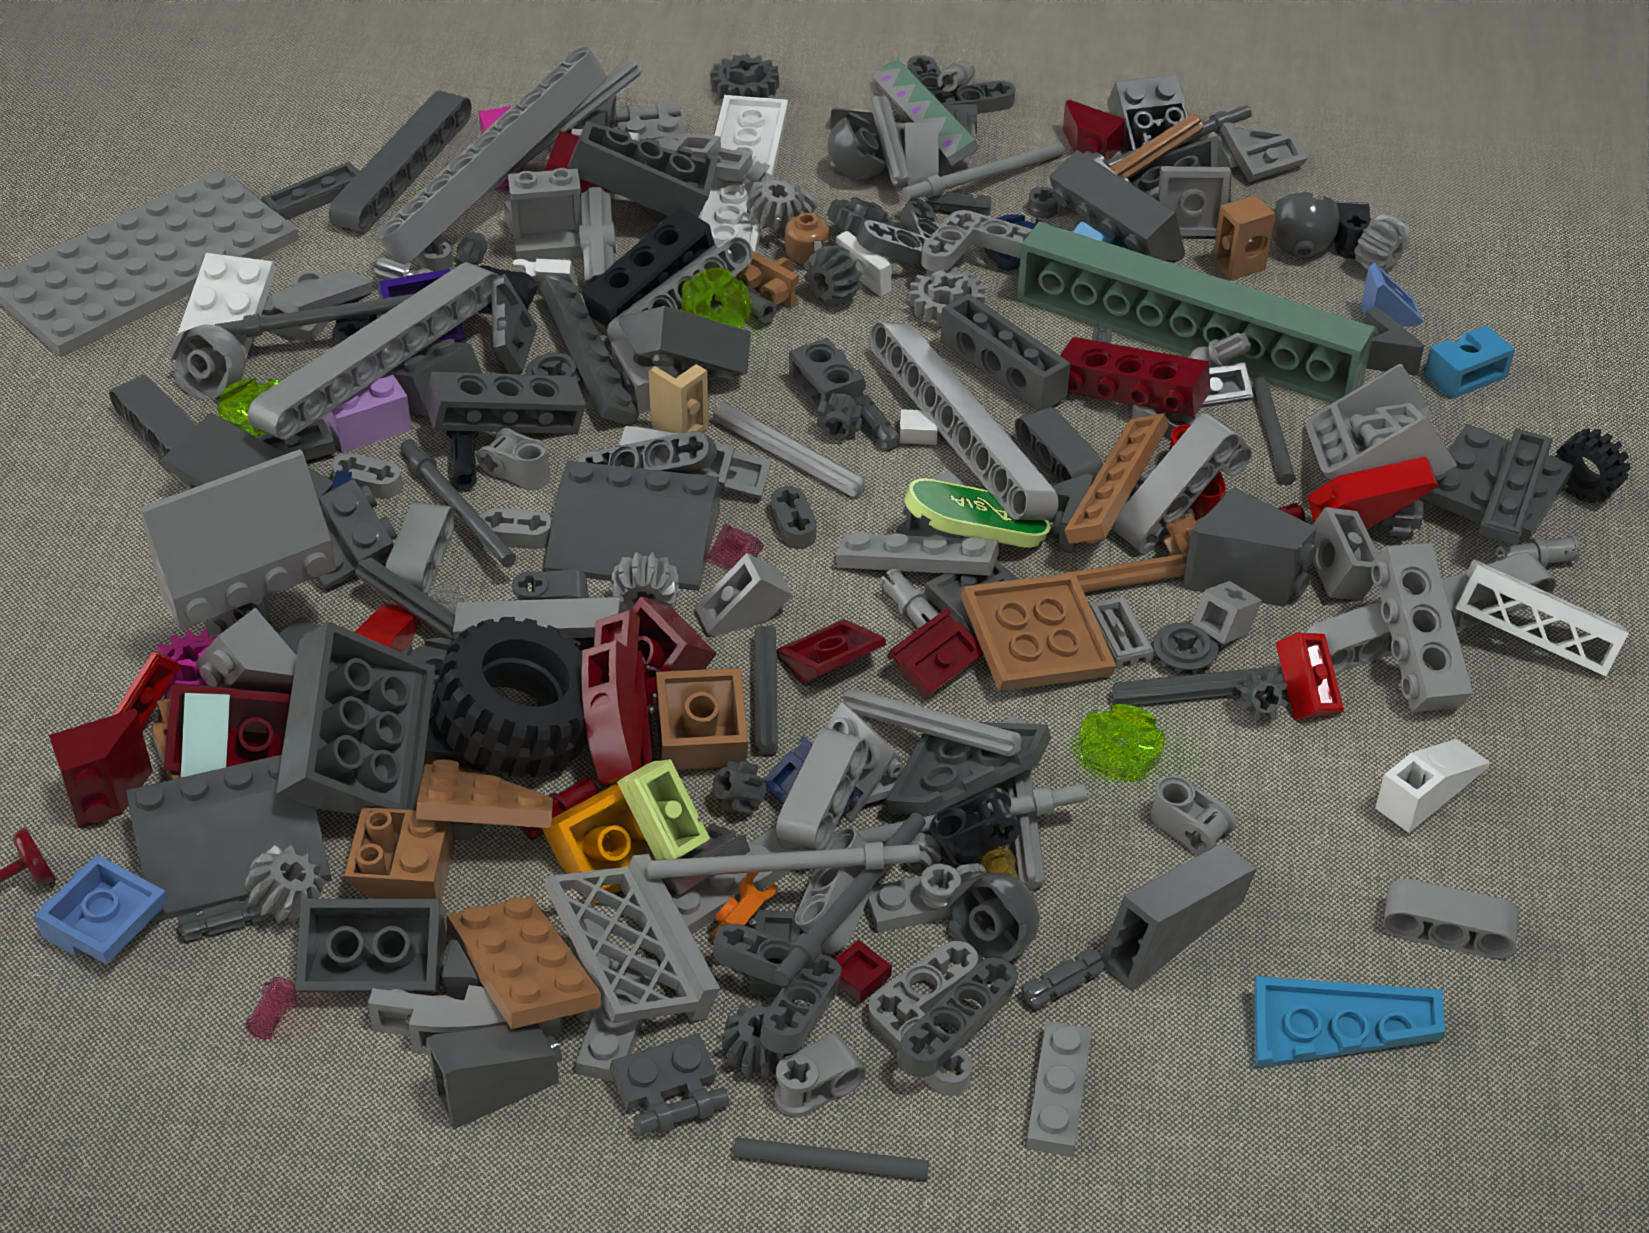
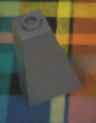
(1174, 912)

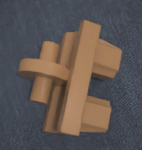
(772, 279)

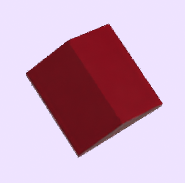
(828, 649)

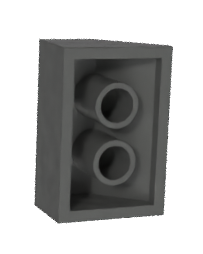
(686, 340)
(370, 945)

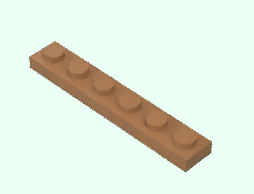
(1116, 479)

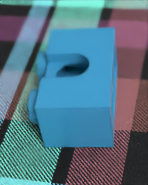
(1474, 351)

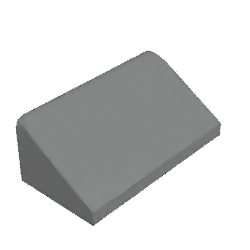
(1229, 384)

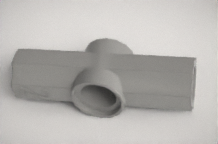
(596, 233)

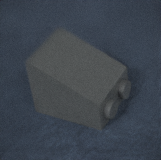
(1251, 547)

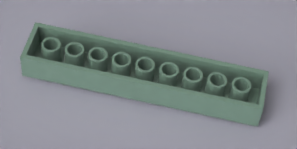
(1189, 309)

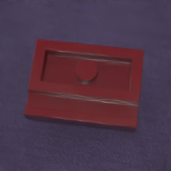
(936, 653)

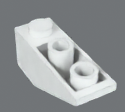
(1427, 782)

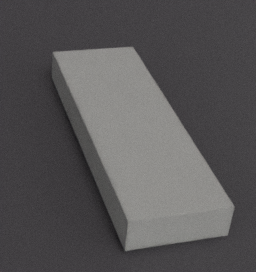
(322, 292)

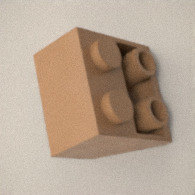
(399, 855)

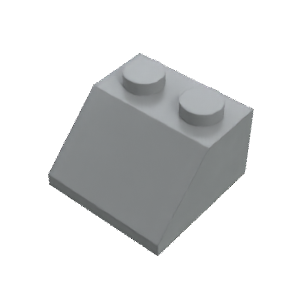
(249, 657)

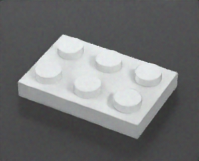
(228, 291)

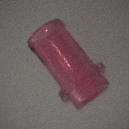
(277, 997)

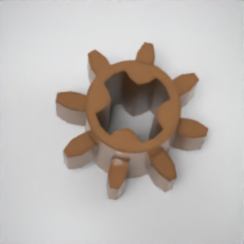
(1179, 534)

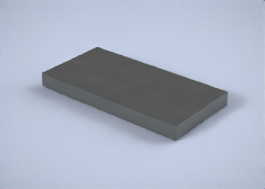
(220, 449)

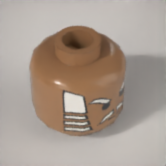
(804, 236)

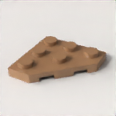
(472, 796)

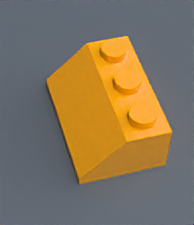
(597, 835)

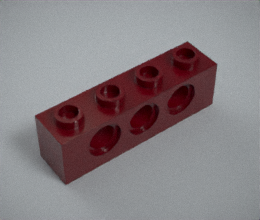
(1137, 376)

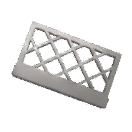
(662, 934)

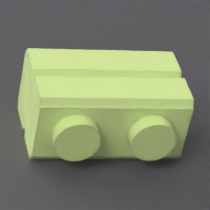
(663, 810)

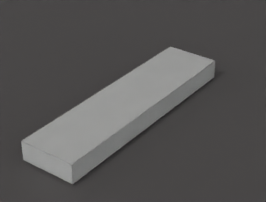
(570, 616)

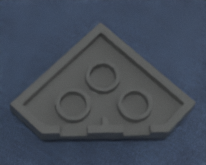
(949, 771)

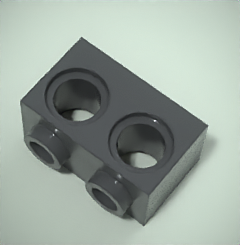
(823, 370)

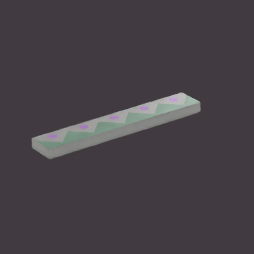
(921, 106)

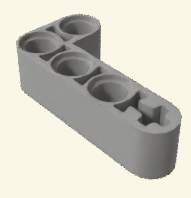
(1179, 480)

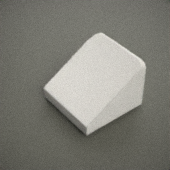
(917, 428)

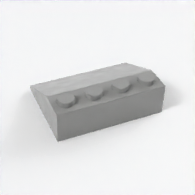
(238, 539)

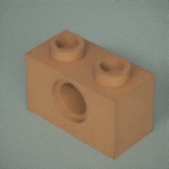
(1243, 237)

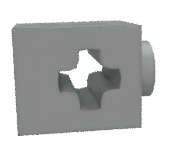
(1229, 607)

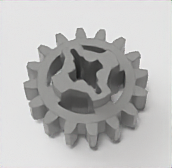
(941, 288)

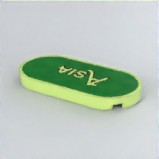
(971, 513)

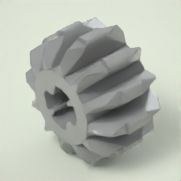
(774, 203)
(1382, 242)
(646, 578)
(280, 882)

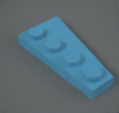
(1330, 1019)

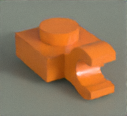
(751, 899)

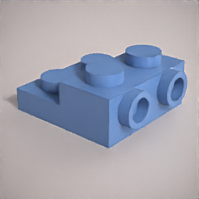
(99, 910)

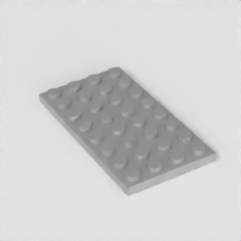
(138, 261)

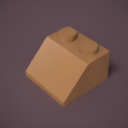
(701, 718)

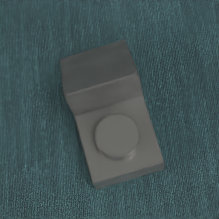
(1392, 344)
(1069, 497)

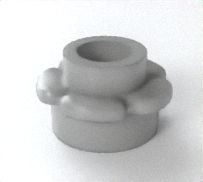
(929, 852)

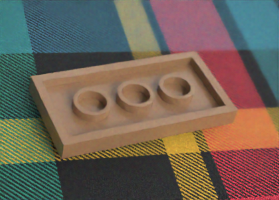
(523, 962)

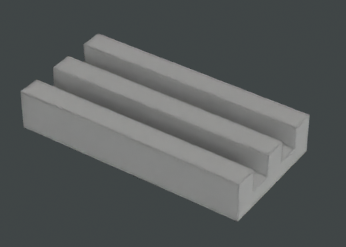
(1128, 653)

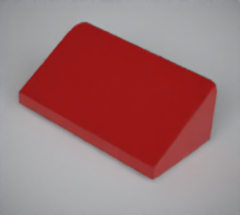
(1309, 675)
(149, 686)

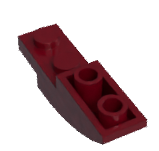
(609, 698)

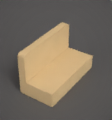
(679, 402)

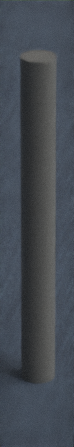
(1274, 431)
(831, 1158)

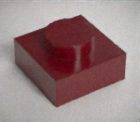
(862, 970)

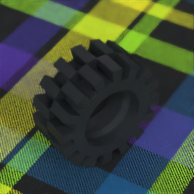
(1605, 457)

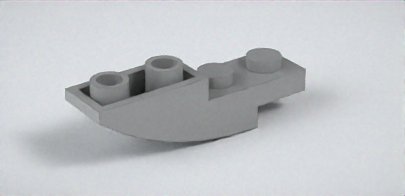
(731, 164)
(735, 469)
(430, 1015)

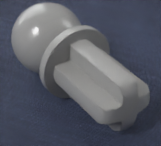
(389, 269)
(1222, 351)

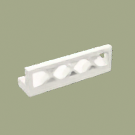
(1547, 603)

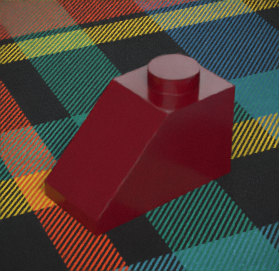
(1093, 129)

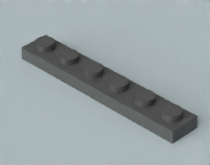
(588, 351)

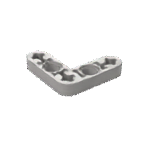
(969, 228)
(913, 1006)

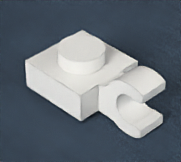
(547, 268)

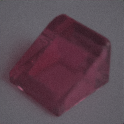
(733, 545)

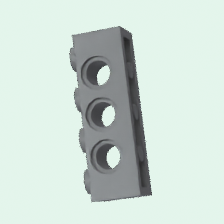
(1428, 607)

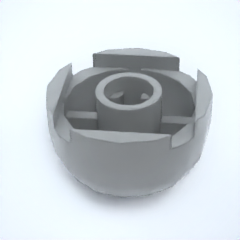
(207, 360)

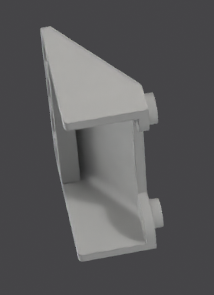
(1343, 453)

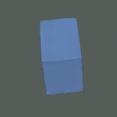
(1390, 297)

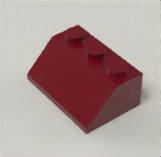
(254, 723)

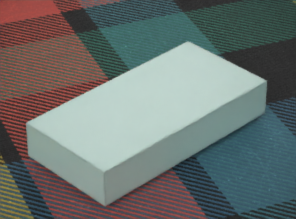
(204, 733)

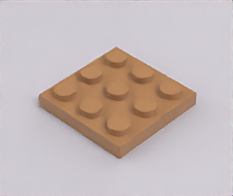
(1037, 631)

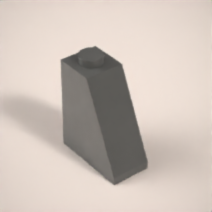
(490, 1068)

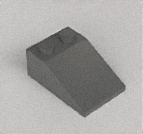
(1199, 154)

